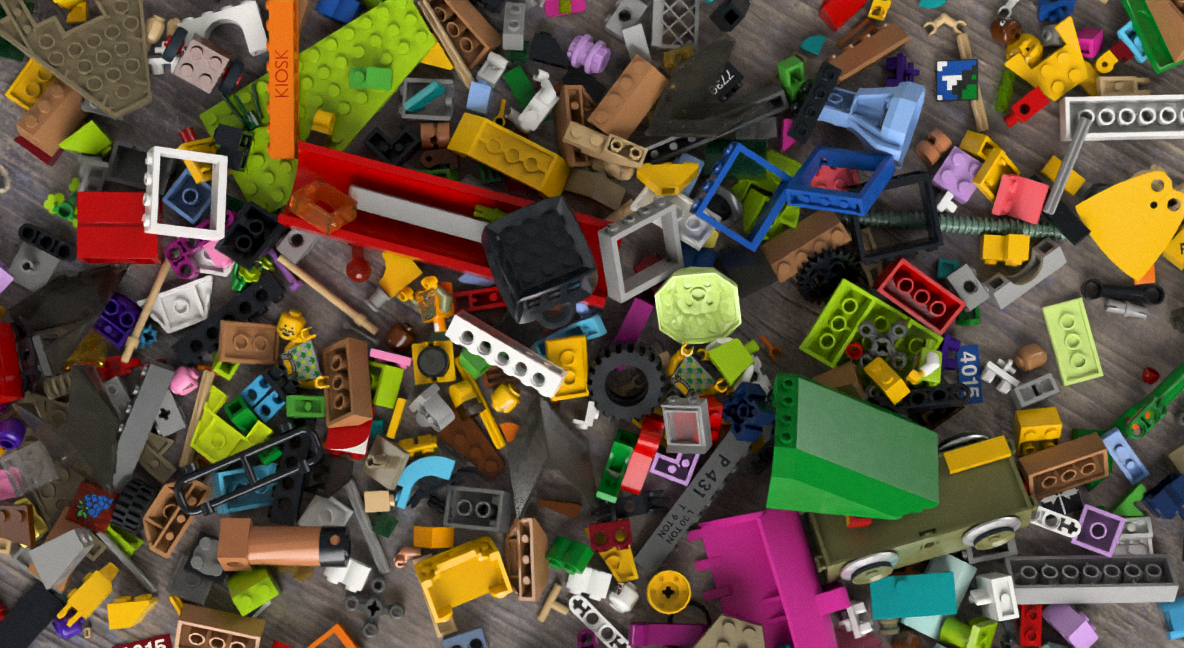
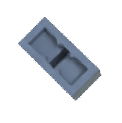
(464, 638)

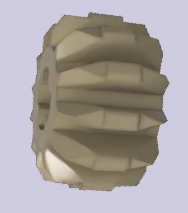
(57, 386)

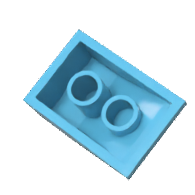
(232, 479)

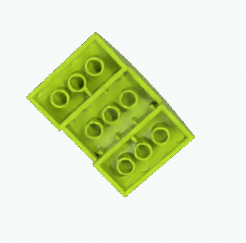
(839, 327)

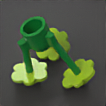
(64, 208)
(245, 278)

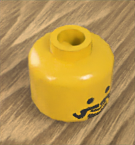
(290, 324)

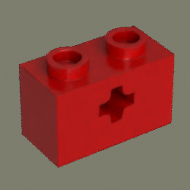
(1029, 625)

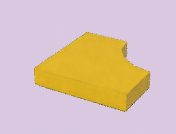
(398, 274)

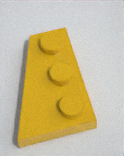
(618, 561)

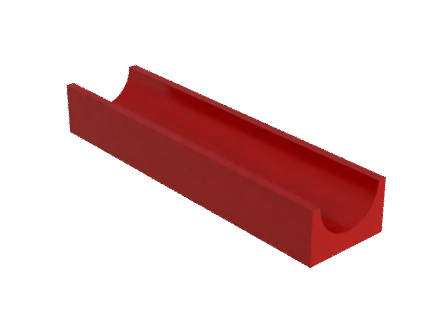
(407, 239)

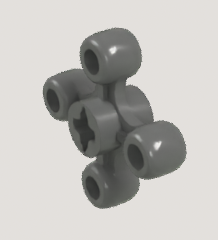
(887, 350)
(365, 606)

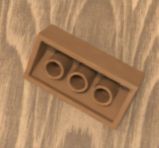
(467, 30)
(869, 51)
(629, 99)
(52, 117)
(794, 246)
(349, 393)
(1065, 466)
(217, 629)

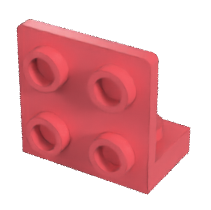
(834, 177)
(1020, 198)

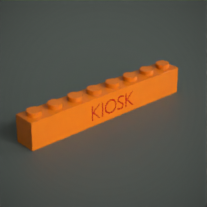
(283, 79)

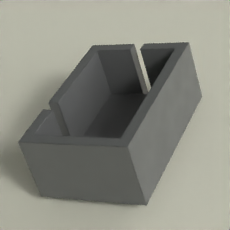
(129, 167)

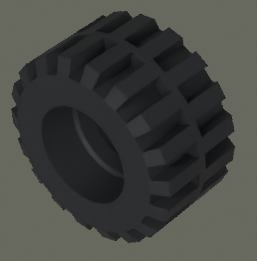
(133, 505)

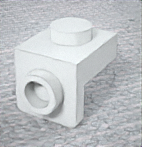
(492, 69)
(592, 413)

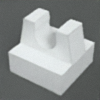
(944, 202)

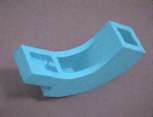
(590, 326)
(427, 466)

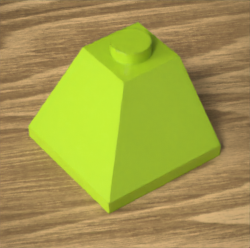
(89, 140)
(753, 207)

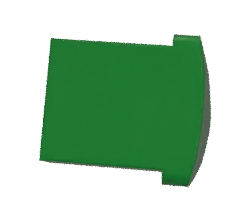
(970, 318)

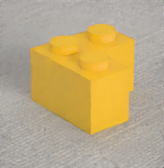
(1011, 249)

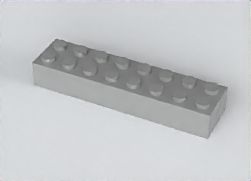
(1092, 579)

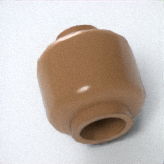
(1030, 357)

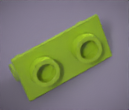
(125, 540)

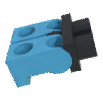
(274, 385)

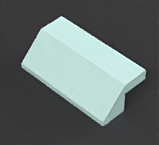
(963, 576)

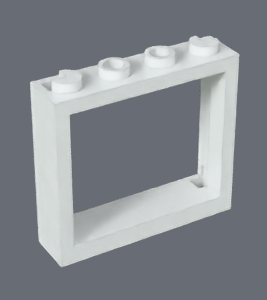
(218, 194)

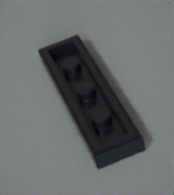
(1065, 221)

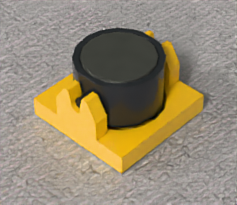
(433, 362)

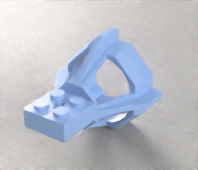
(865, 111)

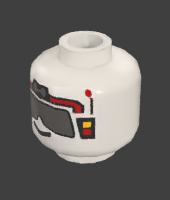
(623, 597)

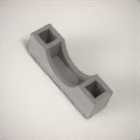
(1044, 260)

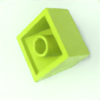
(384, 384)

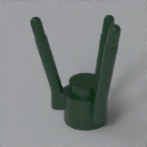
(249, 119)

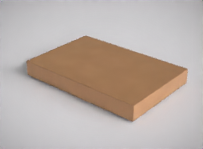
(248, 343)

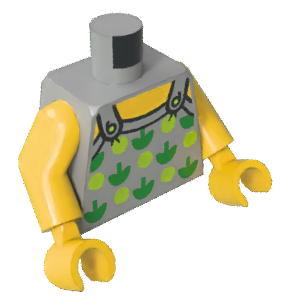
(303, 361)
(689, 377)

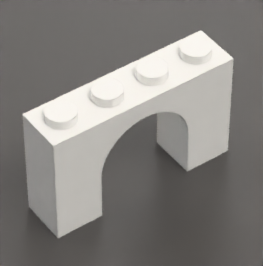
(246, 16)

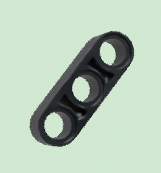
(39, 238)

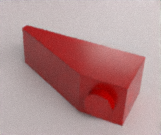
(478, 300)

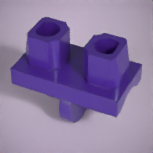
(900, 64)
(948, 344)

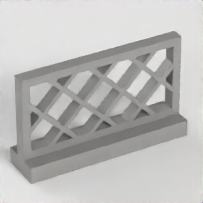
(656, 24)

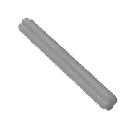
(1067, 165)
(365, 524)

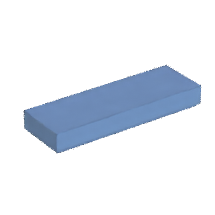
(1124, 456)

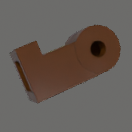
(441, 157)

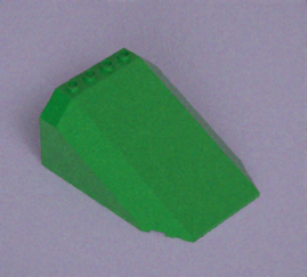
(847, 454)

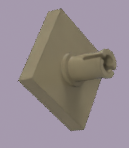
(386, 461)

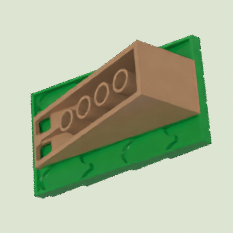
(1159, 30)

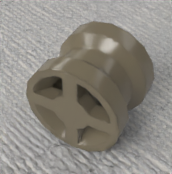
(889, 626)

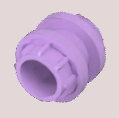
(584, 52)

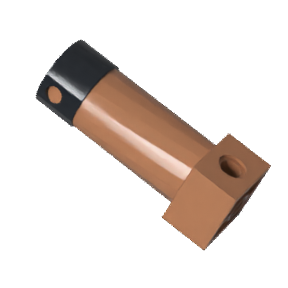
(246, 545)

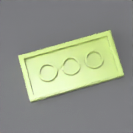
(1072, 341)

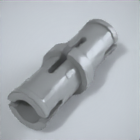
(1125, 309)

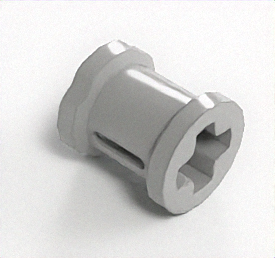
(377, 299)

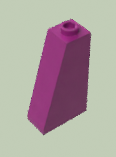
(635, 320)

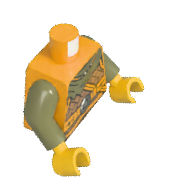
(433, 301)

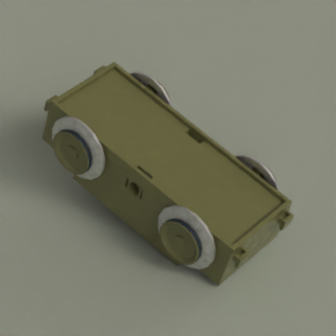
(974, 510)

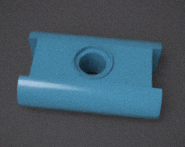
(1174, 617)

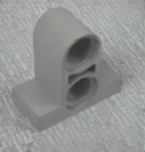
(91, 173)
(433, 408)

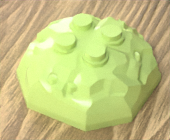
(698, 305)

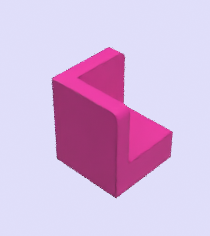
(1090, 41)

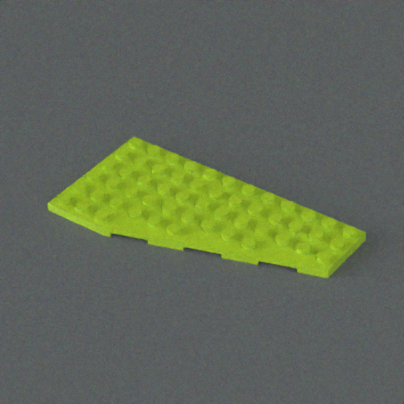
(384, 37)

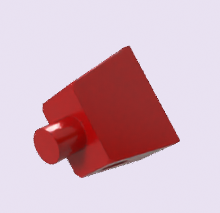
(1032, 101)

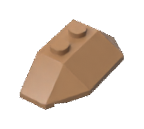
(573, 106)
(164, 519)
(526, 559)

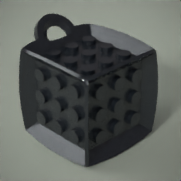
(540, 261)

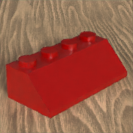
(919, 295)

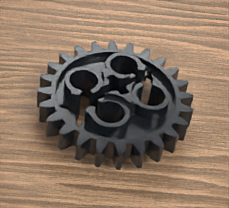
(827, 273)

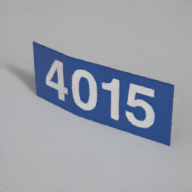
(970, 372)

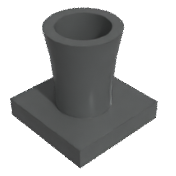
(42, 360)

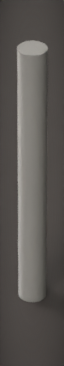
(127, 562)

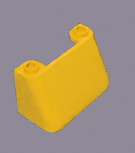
(462, 576)

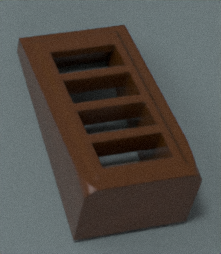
(566, 508)

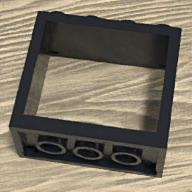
(909, 248)

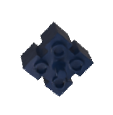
(748, 412)
(1166, 498)

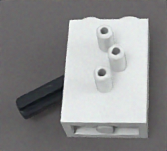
(997, 601)

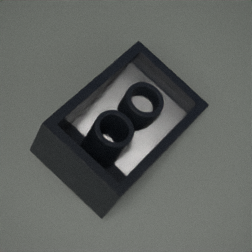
(251, 236)

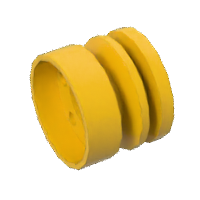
(677, 600)

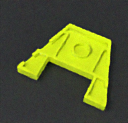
(217, 438)

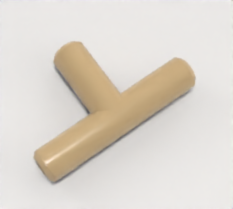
(551, 603)

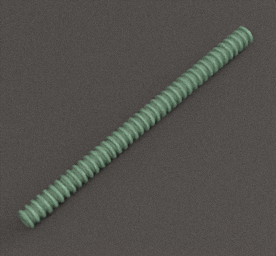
(958, 224)

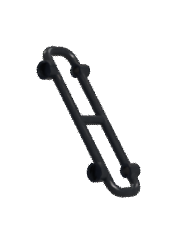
(192, 471)

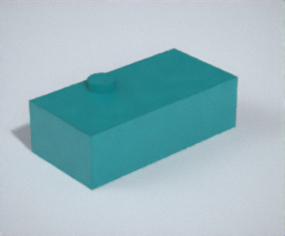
(913, 595)

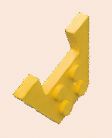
(1059, 70)

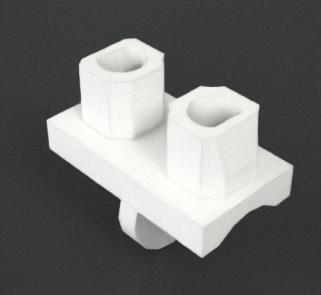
(157, 63)
(1007, 381)
(853, 619)

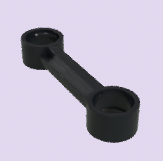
(1123, 292)

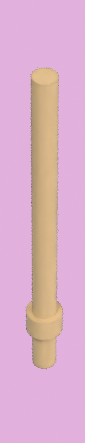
(359, 319)
(133, 342)

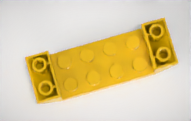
(510, 155)

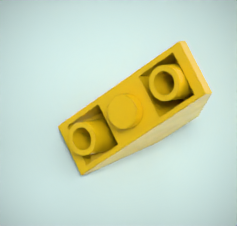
(667, 177)

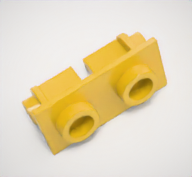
(426, 446)

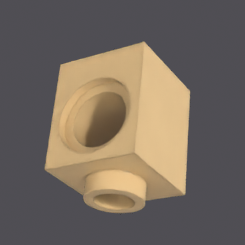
(379, 500)

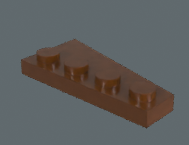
(472, 444)
(17, 523)

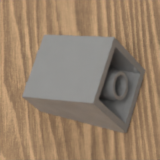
(61, 555)

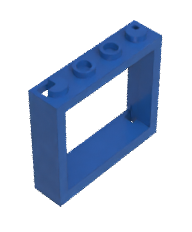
(838, 201)
(768, 214)

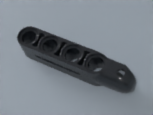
(929, 403)

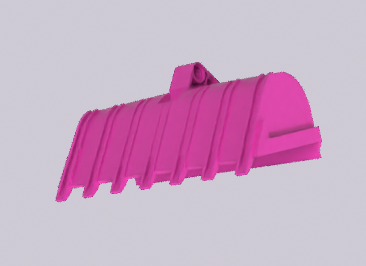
(770, 577)

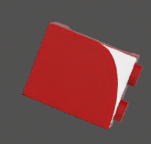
(350, 440)

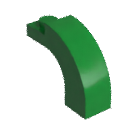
(245, 418)
(616, 465)

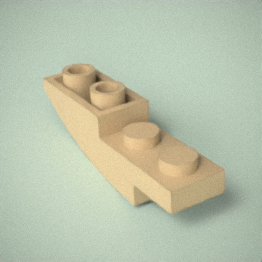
(604, 147)

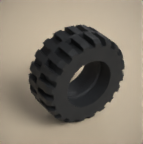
(626, 406)

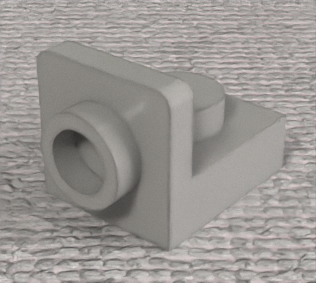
(1051, 37)

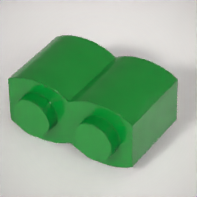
(568, 555)

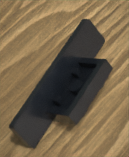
(812, 101)

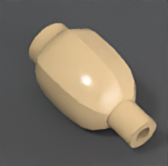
(154, 30)

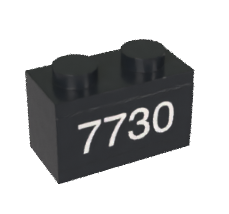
(729, 81)

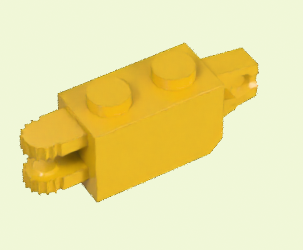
(91, 594)

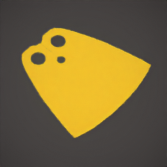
(1127, 225)

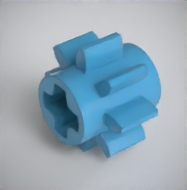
(151, 337)

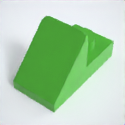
(370, 78)
(305, 406)
(1125, 506)

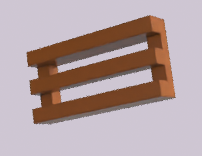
(871, 27)
(486, 377)

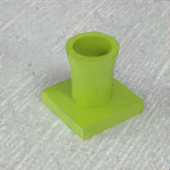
(965, 636)

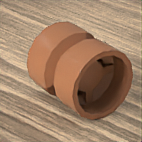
(435, 135)
(930, 149)

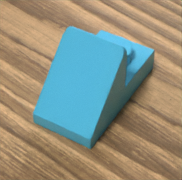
(1132, 41)

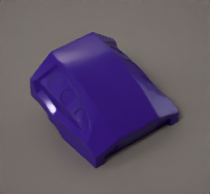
(118, 319)

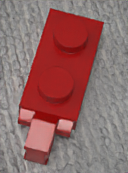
(115, 367)

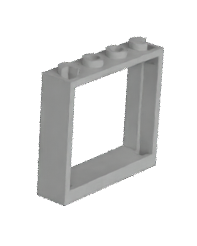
(608, 236)

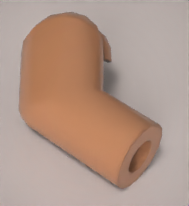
(404, 554)

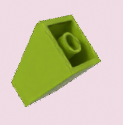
(252, 588)

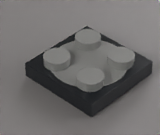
(204, 559)

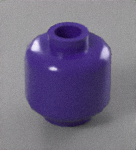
(11, 433)
(64, 630)

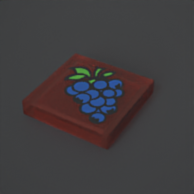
(92, 507)

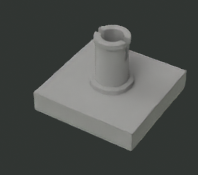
(33, 267)

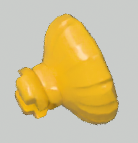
(1030, 42)

